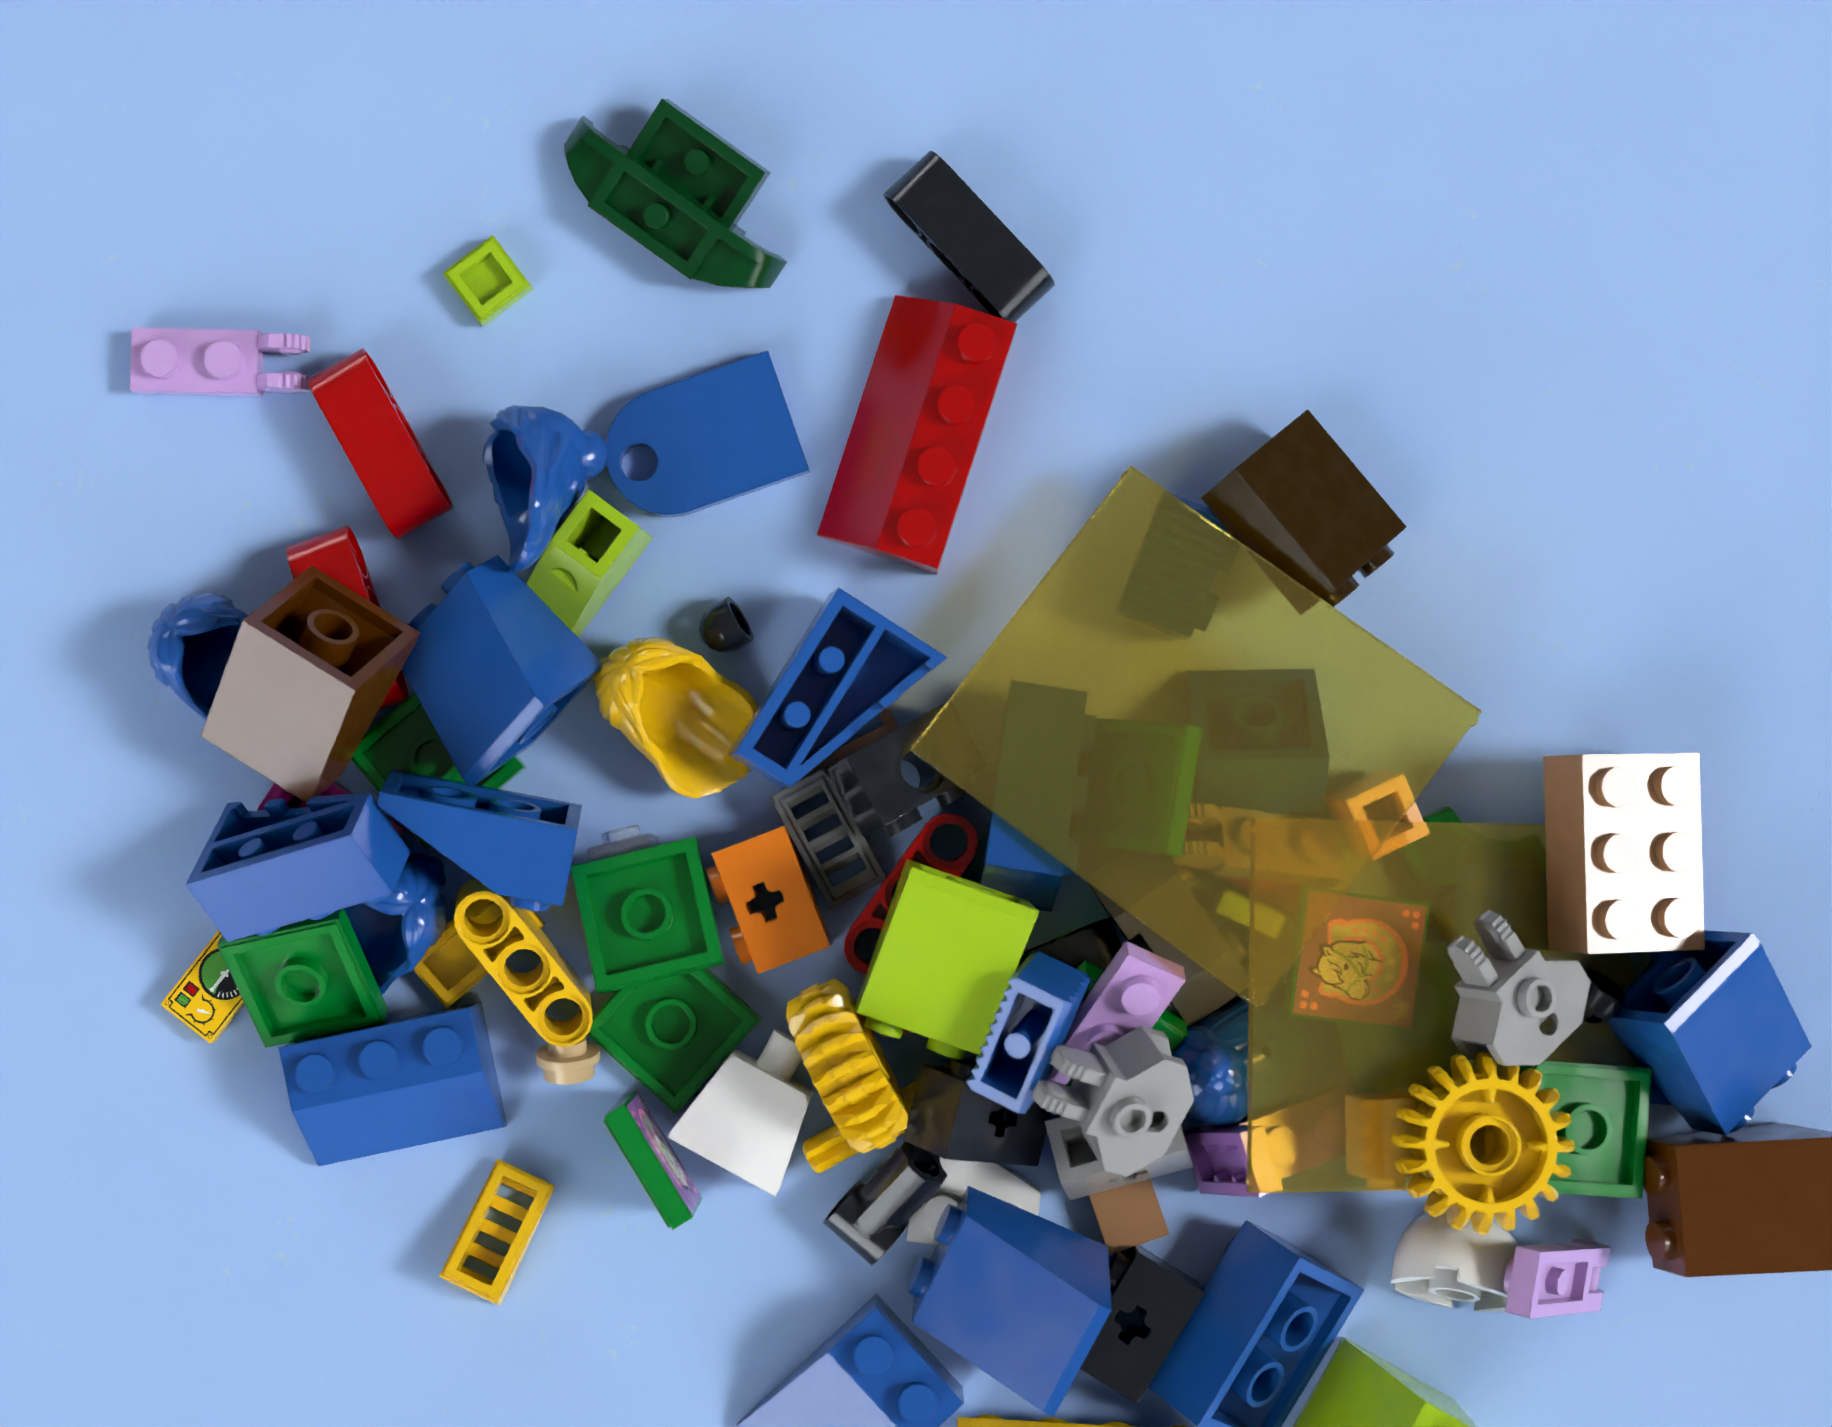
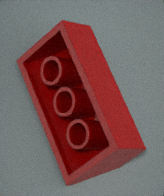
(917, 431)

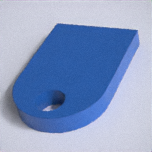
(711, 439)

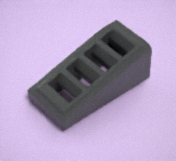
(800, 792)

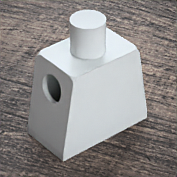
(749, 1114)

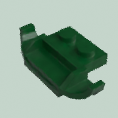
(677, 195)

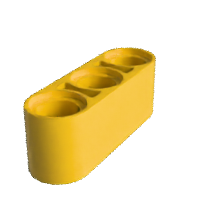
(532, 990)

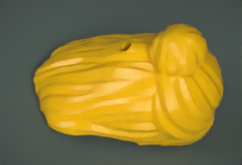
(676, 713)

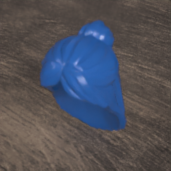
(537, 474)
(193, 647)
(404, 924)
(1218, 1064)

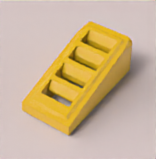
(481, 1286)

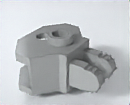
(1512, 995)
(1116, 1096)

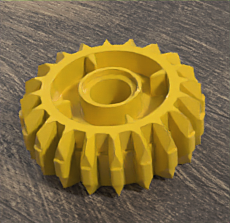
(847, 1066)
(1522, 1152)

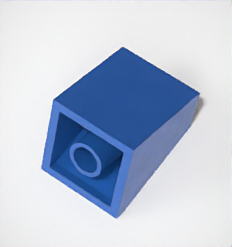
(493, 667)
(1712, 1029)
(1013, 1295)

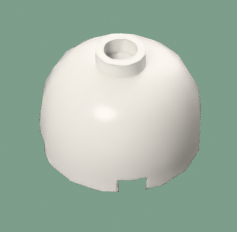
(1453, 1264)

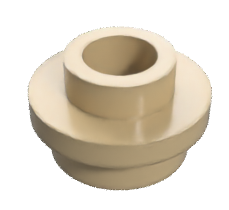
(568, 1063)

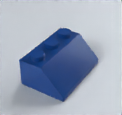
(394, 1084)
(1255, 1334)

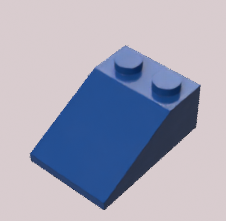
(498, 836)
(863, 1377)

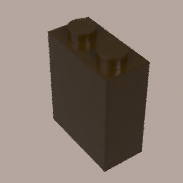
(1307, 510)

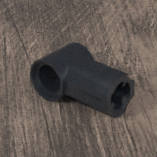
(877, 1211)

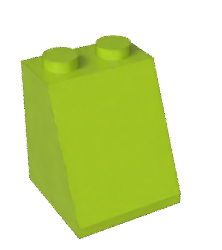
(944, 959)
(1371, 1392)

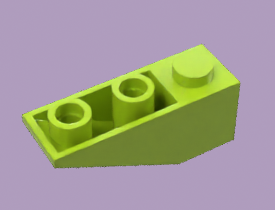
(586, 561)

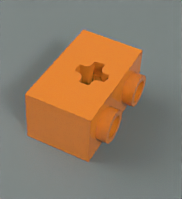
(798, 923)

